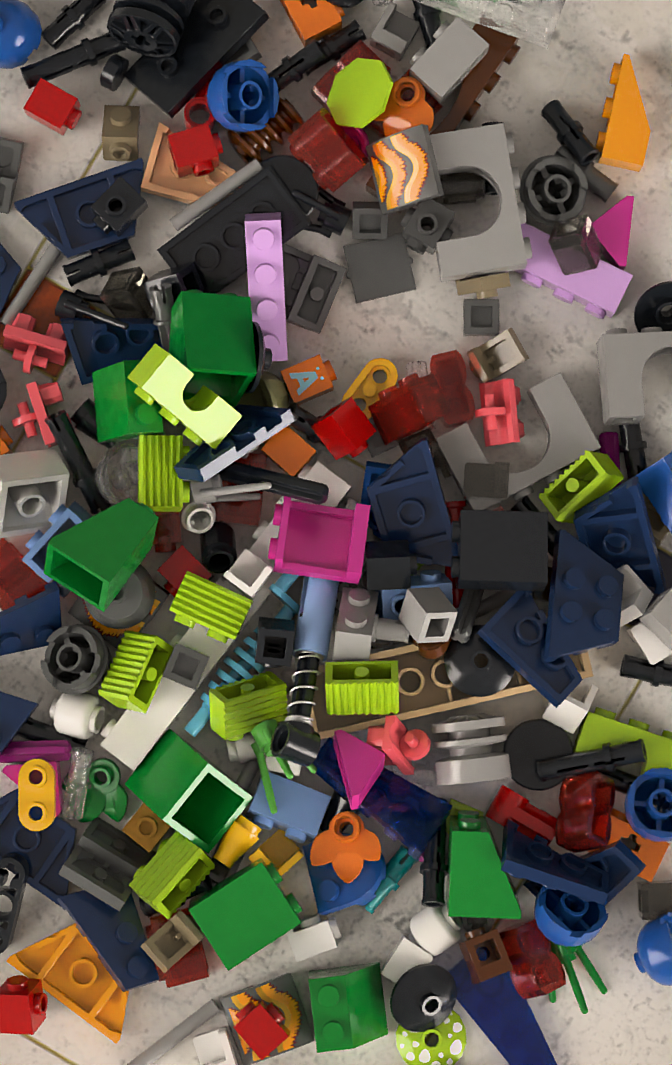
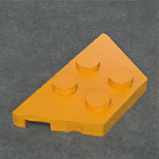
(76, 978)

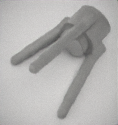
(213, 490)

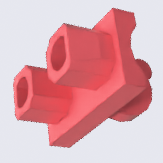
(35, 347)
(40, 397)
(499, 412)
(399, 743)

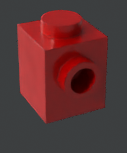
(53, 107)
(195, 151)
(344, 429)
(176, 567)
(22, 1005)
(261, 1027)

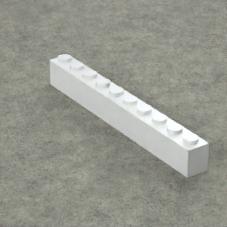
(139, 732)

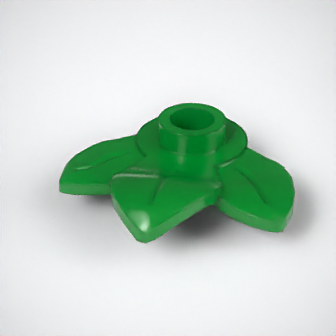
(104, 796)

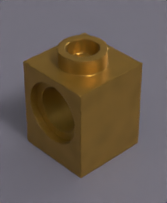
(146, 828)

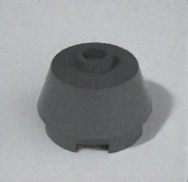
(553, 189)
(130, 604)
(76, 659)

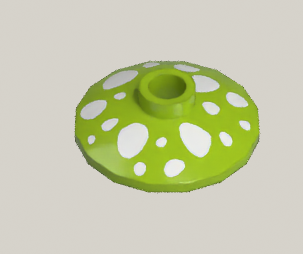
(446, 1051)

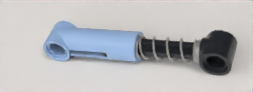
(295, 737)

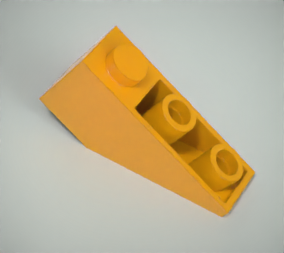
(627, 126)

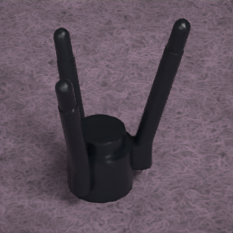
(332, 215)
(75, 306)

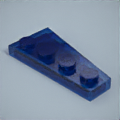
(393, 801)
(502, 1016)

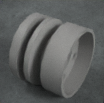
(471, 750)

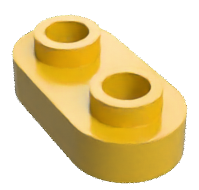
(366, 388)
(38, 795)

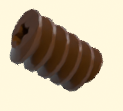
(250, 143)

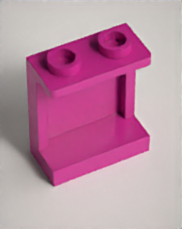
(319, 540)

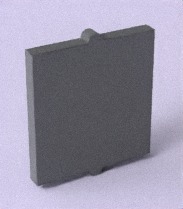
(379, 268)

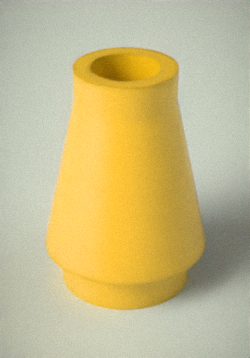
(237, 841)

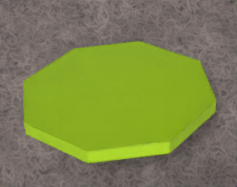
(359, 93)

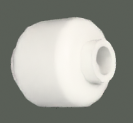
(78, 715)
(435, 930)

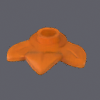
(406, 114)
(345, 852)

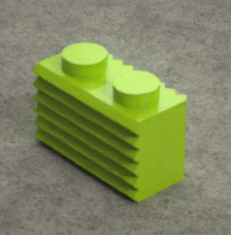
(157, 478)
(580, 485)
(210, 606)
(136, 671)
(362, 687)
(246, 703)
(171, 874)

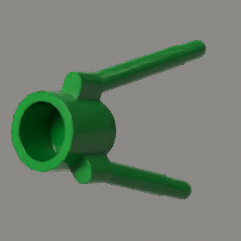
(566, 955)

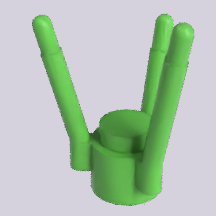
(262, 735)

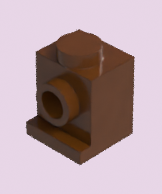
(497, 960)

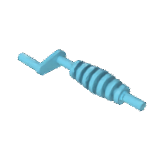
(241, 669)

